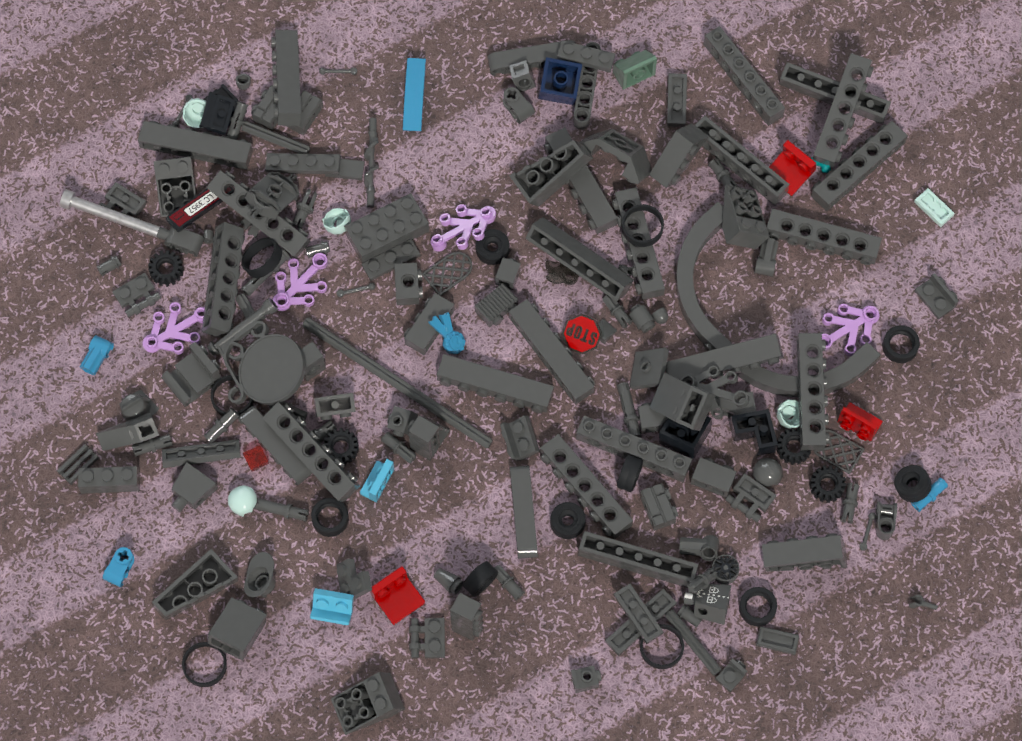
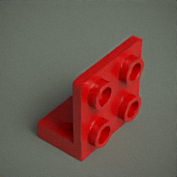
(793, 166)
(859, 421)
(397, 596)

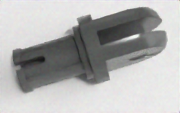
(303, 209)

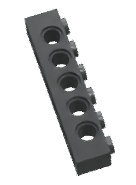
(855, 65)
(744, 76)
(743, 162)
(828, 198)
(831, 232)
(294, 246)
(217, 287)
(646, 288)
(275, 419)
(808, 439)
(625, 444)
(558, 447)

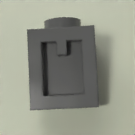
(732, 674)

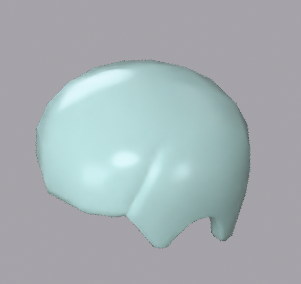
(193, 112)
(341, 215)
(785, 411)
(242, 500)

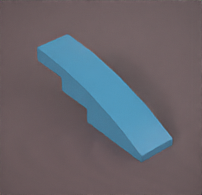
(414, 94)

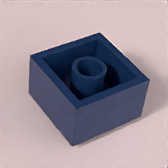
(560, 81)

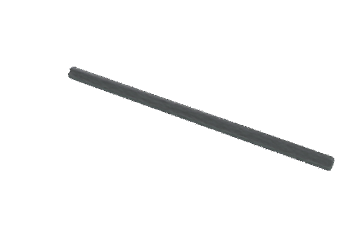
(397, 382)

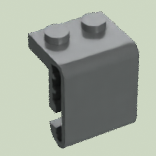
(192, 375)

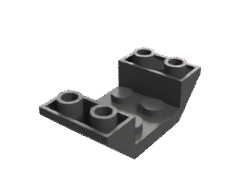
(624, 149)

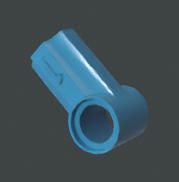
(97, 353)

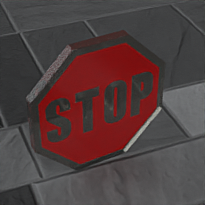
(582, 333)

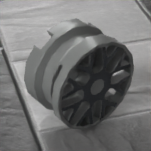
(726, 569)

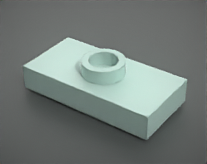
(934, 207)

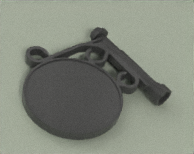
(269, 367)

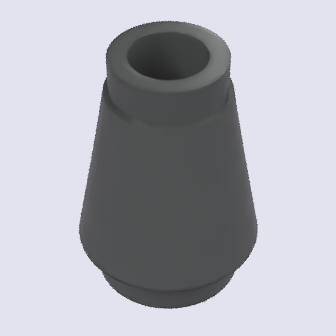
(449, 581)

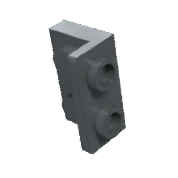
(937, 296)
(519, 438)

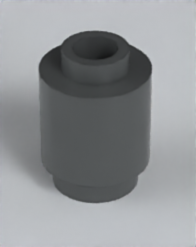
(642, 318)

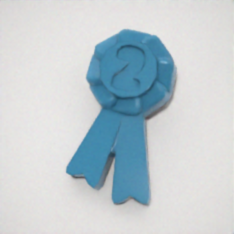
(453, 341)

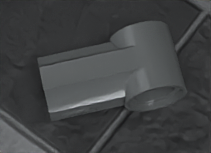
(766, 261)
(705, 547)

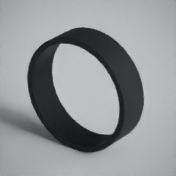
(642, 207)
(269, 266)
(216, 385)
(666, 666)
(207, 684)

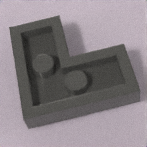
(350, 581)

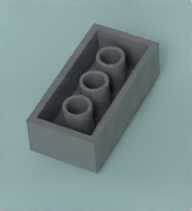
(387, 228)

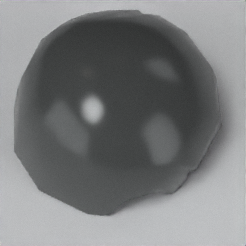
(767, 472)

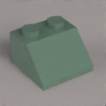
(635, 68)

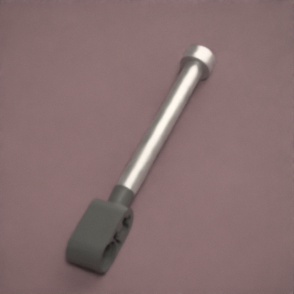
(184, 241)

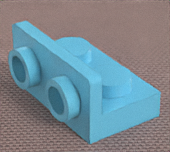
(377, 480)
(332, 606)

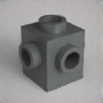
(400, 420)

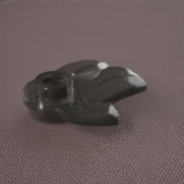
(559, 272)

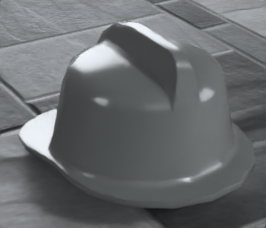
(137, 405)
(260, 576)

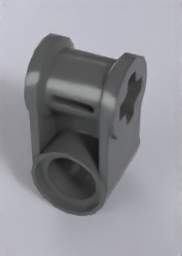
(518, 107)
(885, 516)

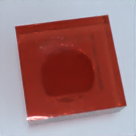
(255, 458)

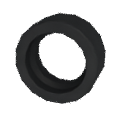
(896, 357)
(327, 502)
(758, 591)

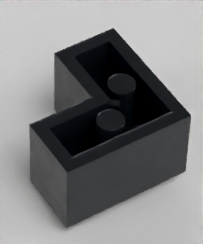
(756, 426)
(683, 438)

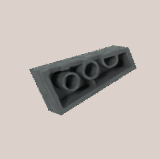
(551, 172)
(805, 553)
(196, 584)

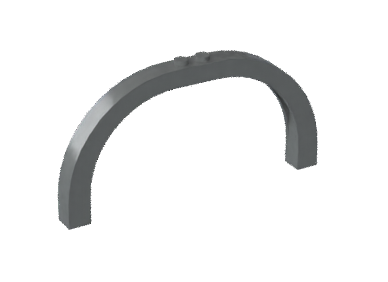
(712, 339)

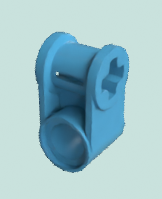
(119, 569)

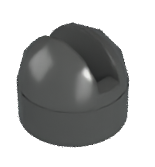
(243, 81)
(660, 315)

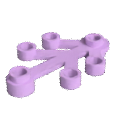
(483, 216)
(299, 285)
(850, 326)
(172, 331)

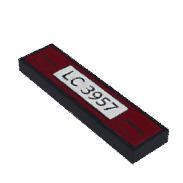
(194, 209)

